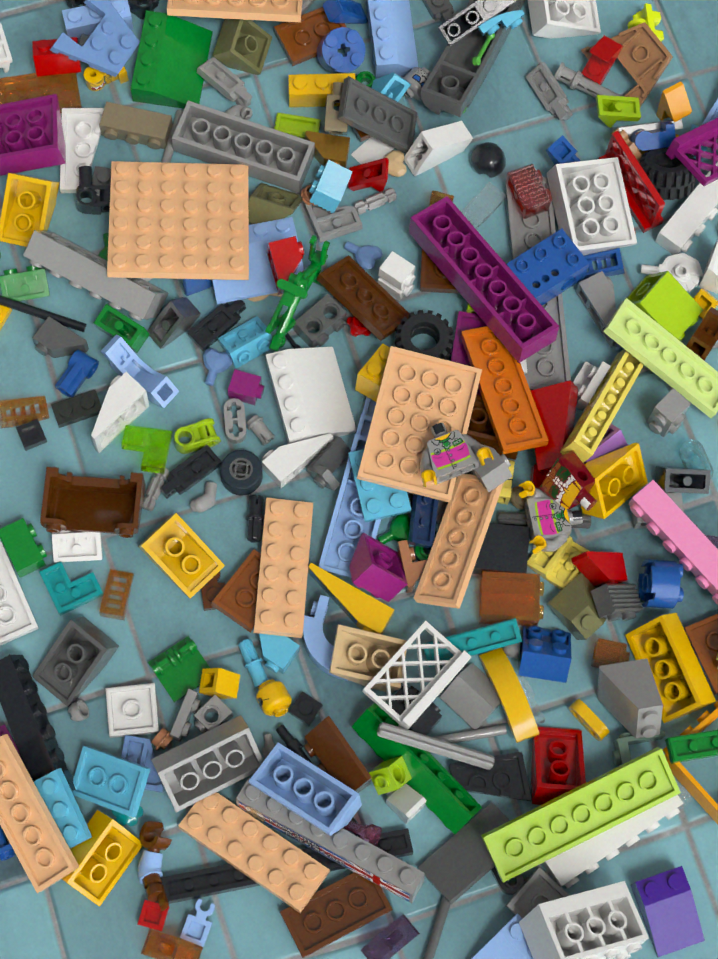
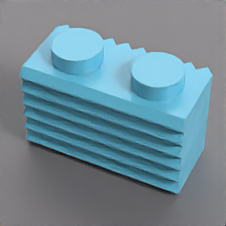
(330, 187)

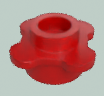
(357, 327)

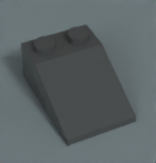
(75, 660)

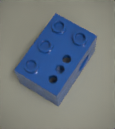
(550, 267)

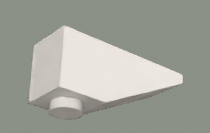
(292, 458)

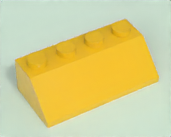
(673, 666)

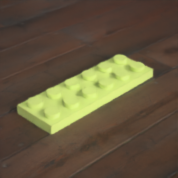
(665, 356)

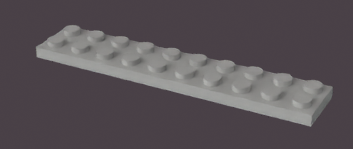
(551, 363)

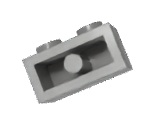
(668, 414)

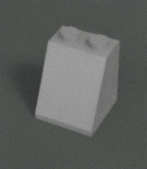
(631, 696)

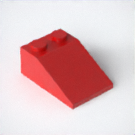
(556, 763)

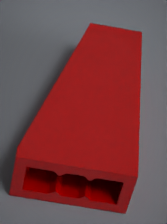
(557, 412)

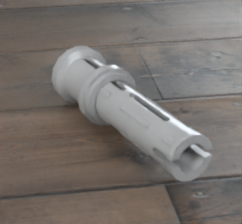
(576, 80)

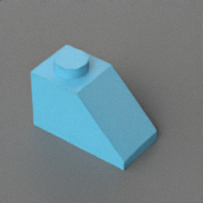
(278, 652)

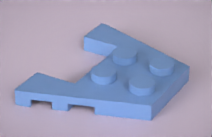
(108, 44)

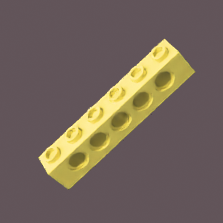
(603, 406)

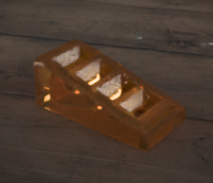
(23, 418)
(114, 613)

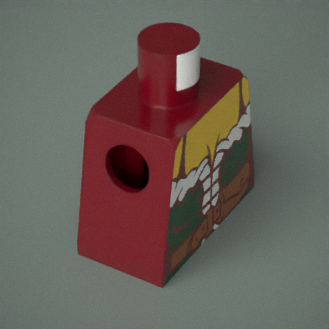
(569, 482)

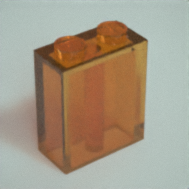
(509, 597)

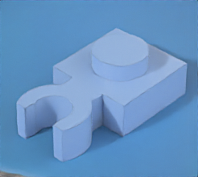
(196, 927)

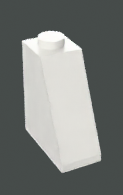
(437, 146)

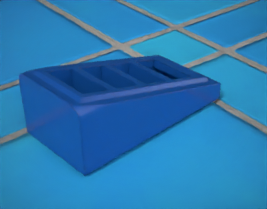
(345, 11)
(605, 255)

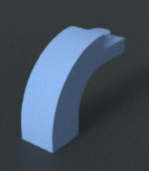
(123, 359)
(314, 640)

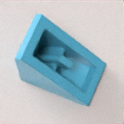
(391, 86)

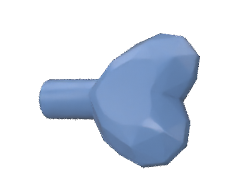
(364, 255)
(215, 363)

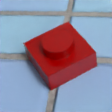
(152, 917)

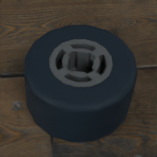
(243, 480)

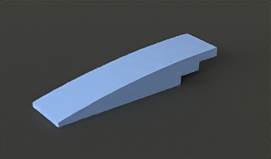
(347, 519)

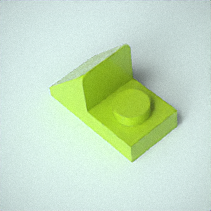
(617, 108)

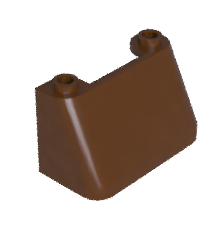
(92, 503)

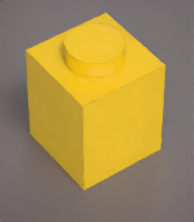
(219, 683)

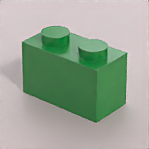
(116, 323)
(22, 548)

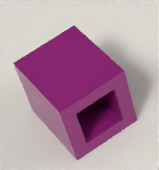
(245, 387)

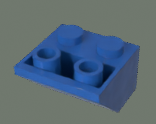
(545, 654)

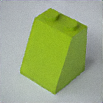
(666, 303)

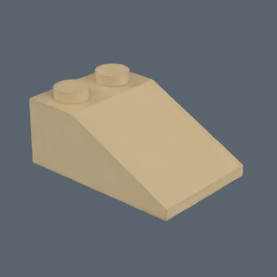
(362, 654)

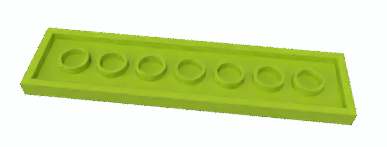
(580, 814)

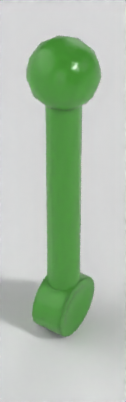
(477, 59)

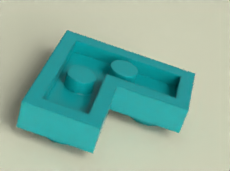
(69, 594)

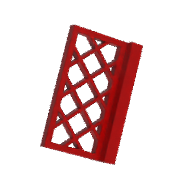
(641, 194)

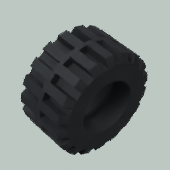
(667, 175)
(425, 324)

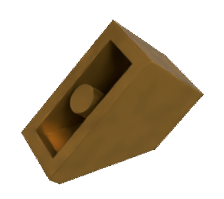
(329, 147)

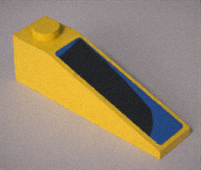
(360, 607)

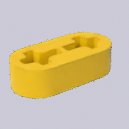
(589, 720)

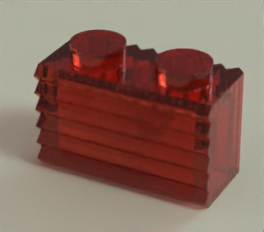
(529, 190)

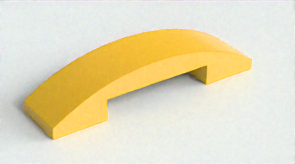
(510, 694)

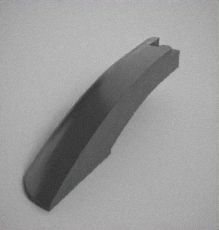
(455, 77)

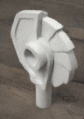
(681, 266)

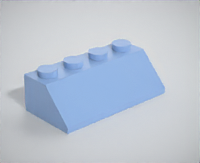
(391, 36)
(306, 790)

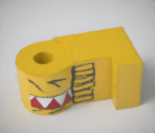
(96, 79)

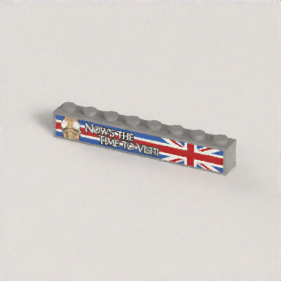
(340, 847)

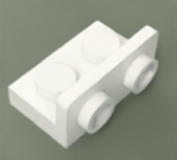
(588, 381)
(76, 546)

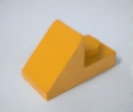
(674, 103)

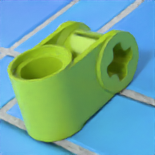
(198, 436)

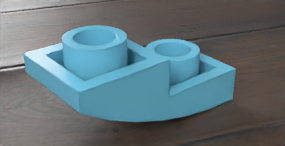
(508, 19)

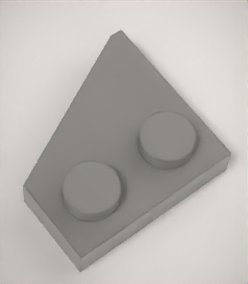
(333, 225)

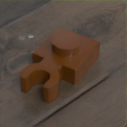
(210, 591)

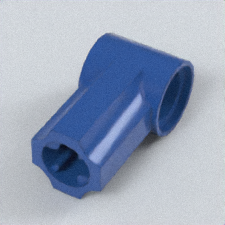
(79, 368)

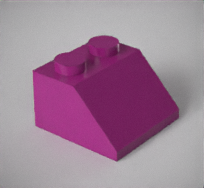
(377, 568)

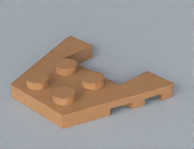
(642, 57)

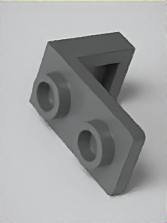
(327, 463)

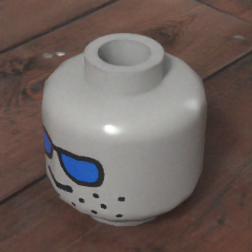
(416, 78)

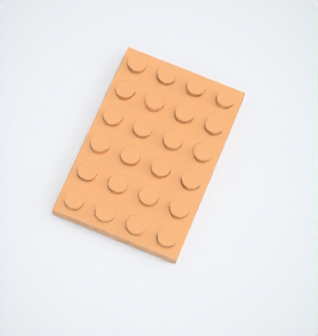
(411, 399)

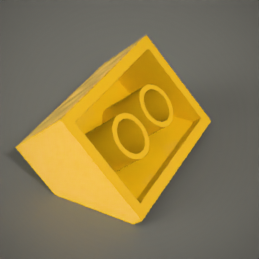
(102, 858)

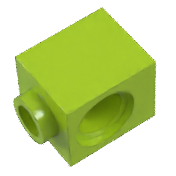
(390, 775)

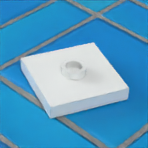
(132, 710)

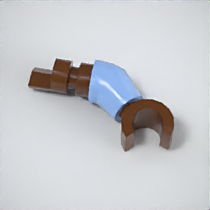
(151, 862)

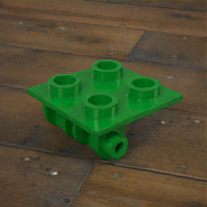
(179, 668)

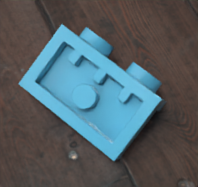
(246, 341)

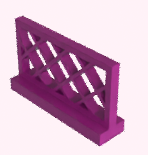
(691, 143)

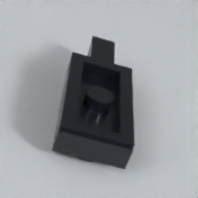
(216, 324)
(191, 472)

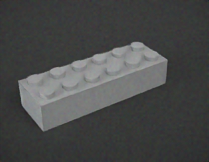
(233, 140)
(90, 272)

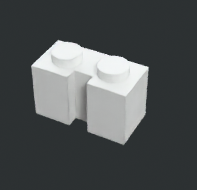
(397, 276)

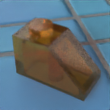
(165, 946)

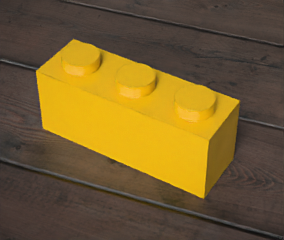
(312, 89)

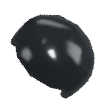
(488, 159)

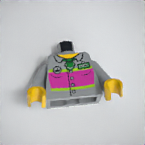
(450, 455)
(547, 519)

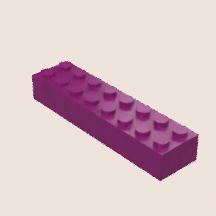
(483, 279)

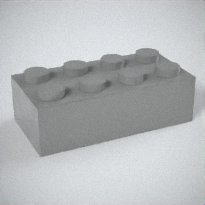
(208, 763)

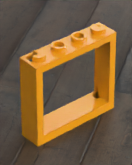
(686, 778)

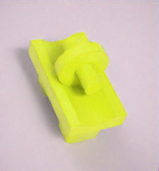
(650, 17)

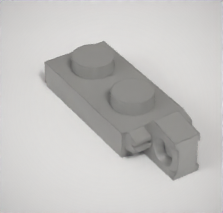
(225, 82)
(549, 91)

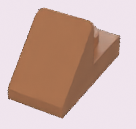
(412, 571)

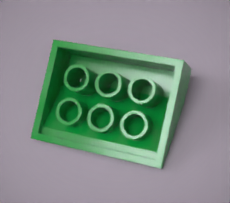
(169, 61)

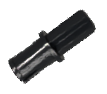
(255, 518)

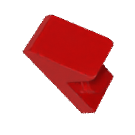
(602, 59)
(369, 174)

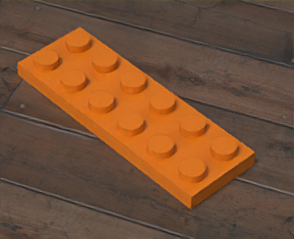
(504, 392)

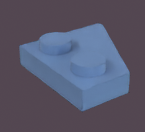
(141, 752)

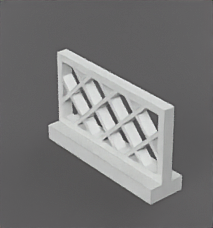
(428, 693)

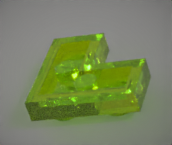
(154, 444)

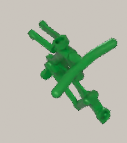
(294, 290)

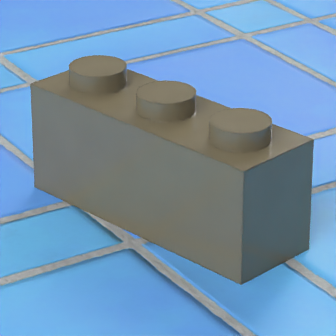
(135, 125)

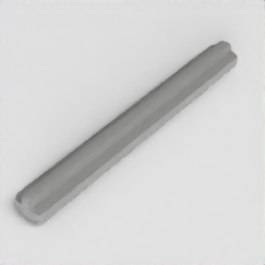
(435, 746)

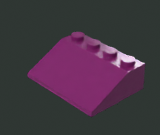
(31, 135)

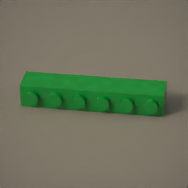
(429, 778)

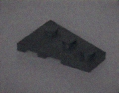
(504, 779)

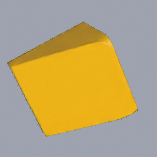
(705, 301)

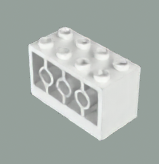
(586, 926)

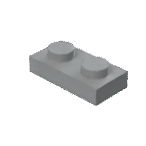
(182, 726)

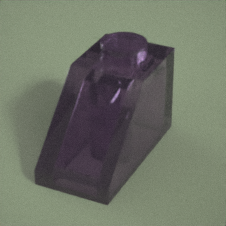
(391, 939)

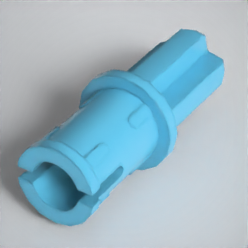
(253, 662)

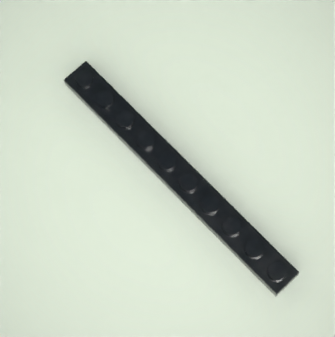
(228, 878)

